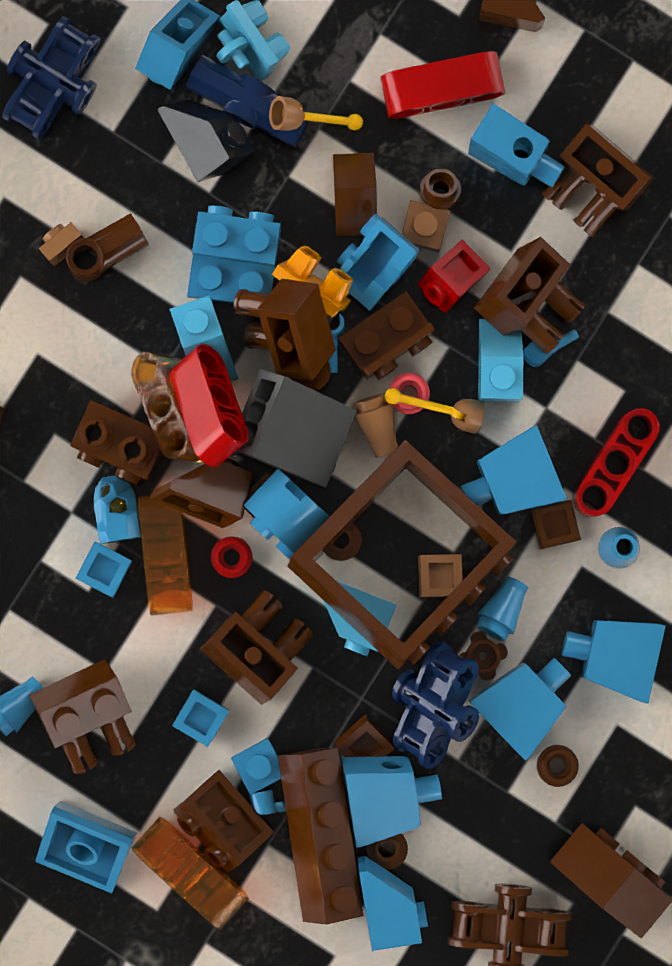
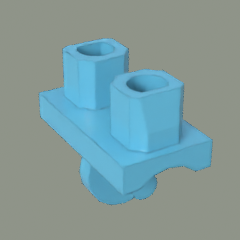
(244, 41)

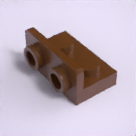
(387, 336)
(222, 822)

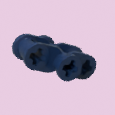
(43, 89)
(435, 705)

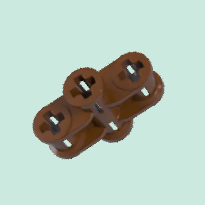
(525, 929)

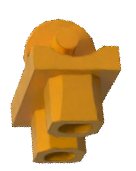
(332, 289)

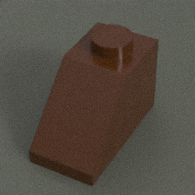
(208, 493)

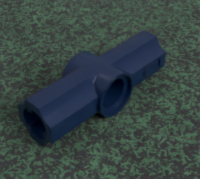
(240, 96)

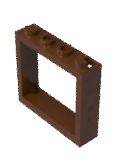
(351, 610)

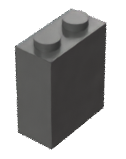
(295, 428)

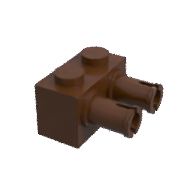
(598, 161)
(520, 290)
(291, 327)
(118, 441)
(250, 657)
(81, 705)

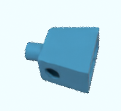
(504, 134)
(517, 476)
(618, 655)
(523, 704)
(385, 796)

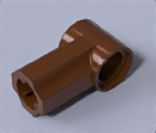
(109, 245)

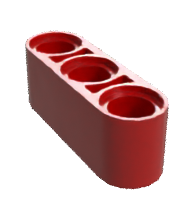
(442, 85)
(209, 405)
(633, 452)

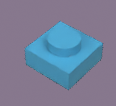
(104, 569)
(201, 717)
(258, 765)

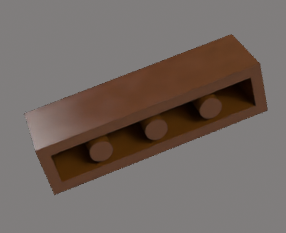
(320, 836)

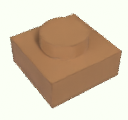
(425, 225)
(58, 241)
(439, 574)

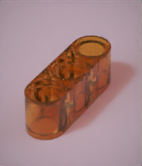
(153, 384)
(165, 558)
(190, 873)

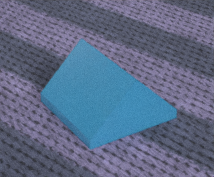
(85, 846)

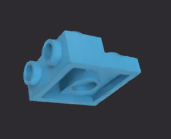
(233, 254)

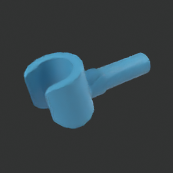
(535, 356)
(333, 361)
(264, 803)

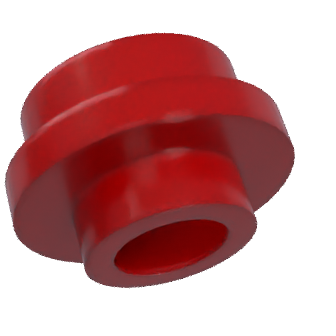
(222, 547)

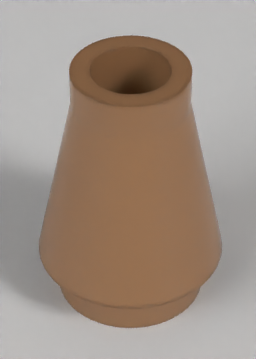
(377, 424)

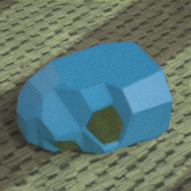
(116, 510)

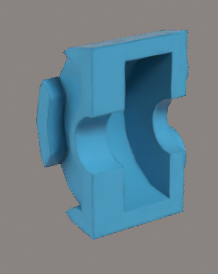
(377, 261)
(285, 512)

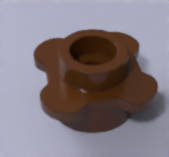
(494, 653)

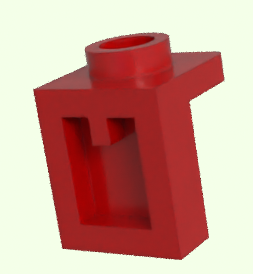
(453, 276)

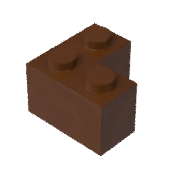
(613, 881)

